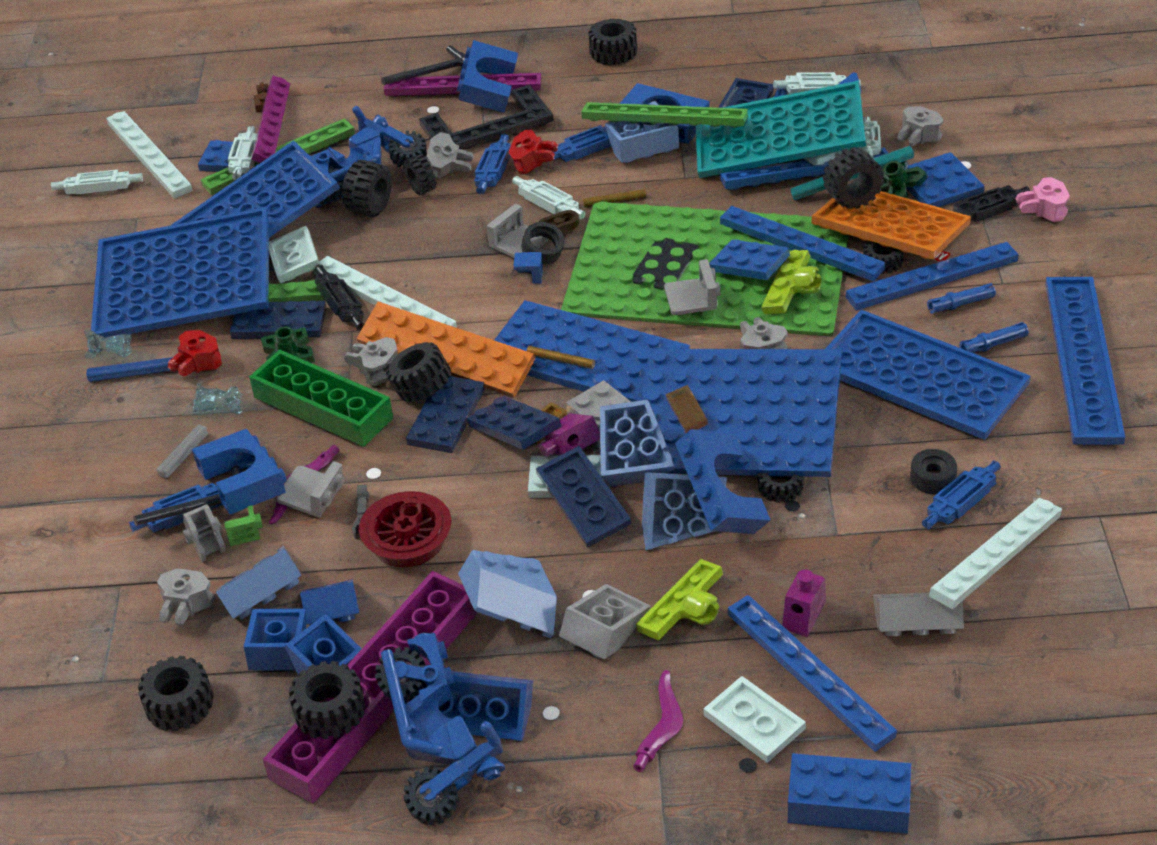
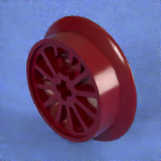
(410, 538)

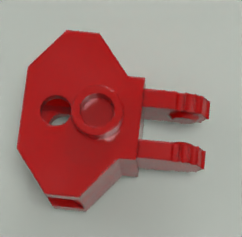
(531, 152)
(194, 354)

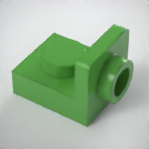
(244, 529)

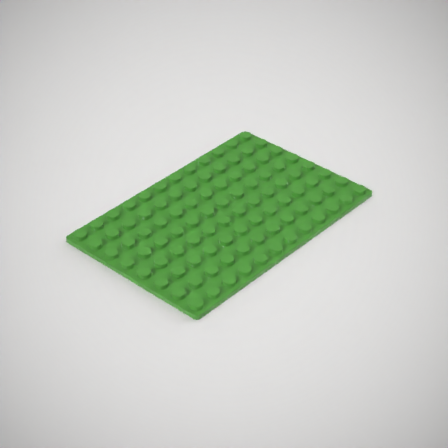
(623, 234)

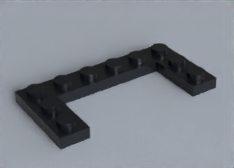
(534, 114)

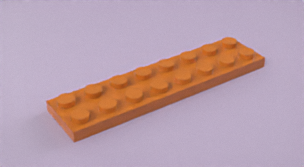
(468, 354)

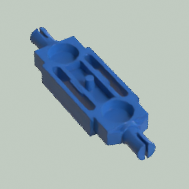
(583, 144)
(492, 164)
(961, 494)
(187, 495)

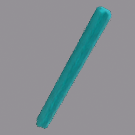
(818, 184)

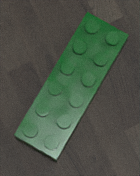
(321, 397)

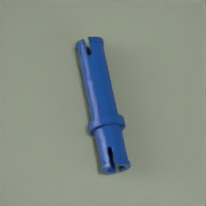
(954, 300)
(984, 341)

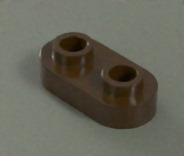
(564, 220)

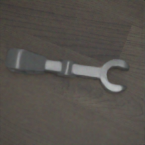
(363, 497)

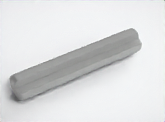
(182, 451)

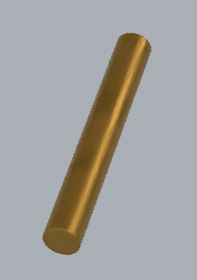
(635, 194)
(562, 357)

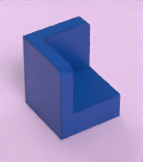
(530, 262)

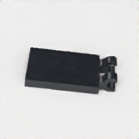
(663, 259)

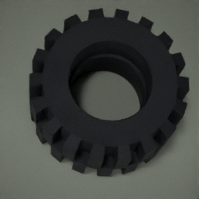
(612, 41)
(863, 187)
(367, 188)
(418, 372)
(177, 709)
(328, 717)

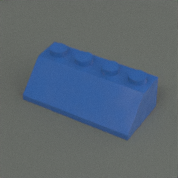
(493, 699)

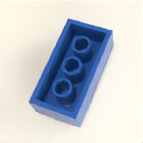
(849, 793)

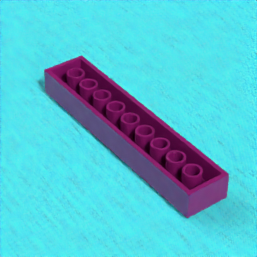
(311, 764)

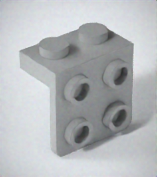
(507, 232)
(694, 294)
(312, 490)

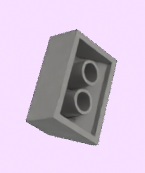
(915, 613)

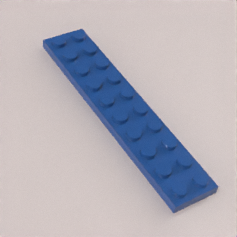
(1084, 361)

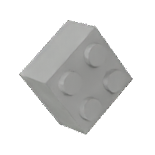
(590, 401)

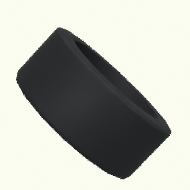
(546, 230)

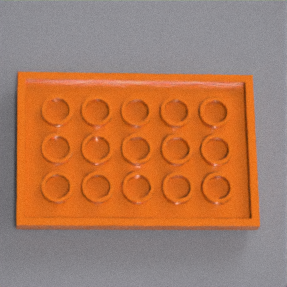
(895, 223)

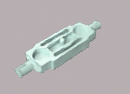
(808, 81)
(871, 130)
(241, 161)
(97, 182)
(547, 196)

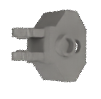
(919, 127)
(443, 156)
(762, 335)
(373, 359)
(203, 532)
(183, 596)

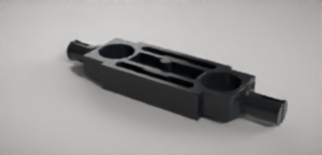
(989, 203)
(339, 297)

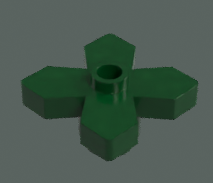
(899, 177)
(289, 341)

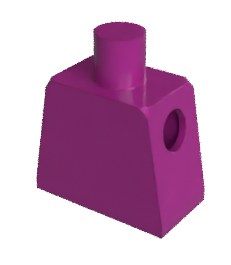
(574, 432)
(805, 592)

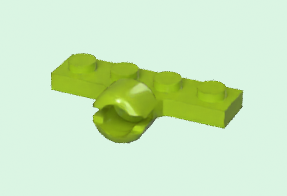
(791, 279)
(684, 600)

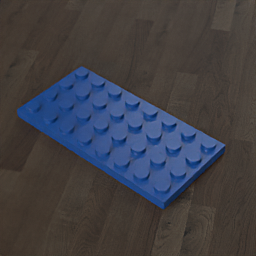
(284, 183)
(617, 350)
(927, 374)

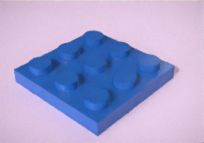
(946, 181)

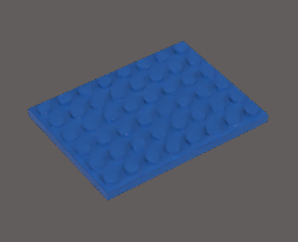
(182, 273)
(770, 399)

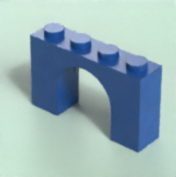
(478, 89)
(646, 94)
(250, 487)
(723, 510)

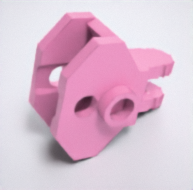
(1045, 200)

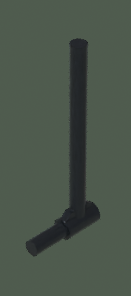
(458, 61)
(181, 508)

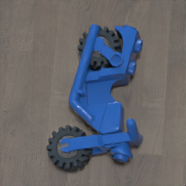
(367, 146)
(429, 733)

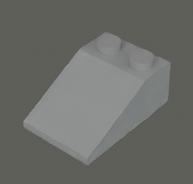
(602, 620)

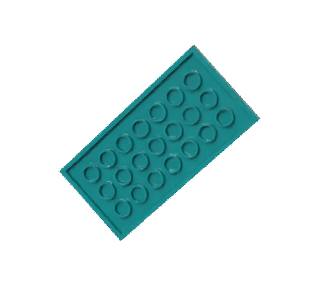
(784, 130)

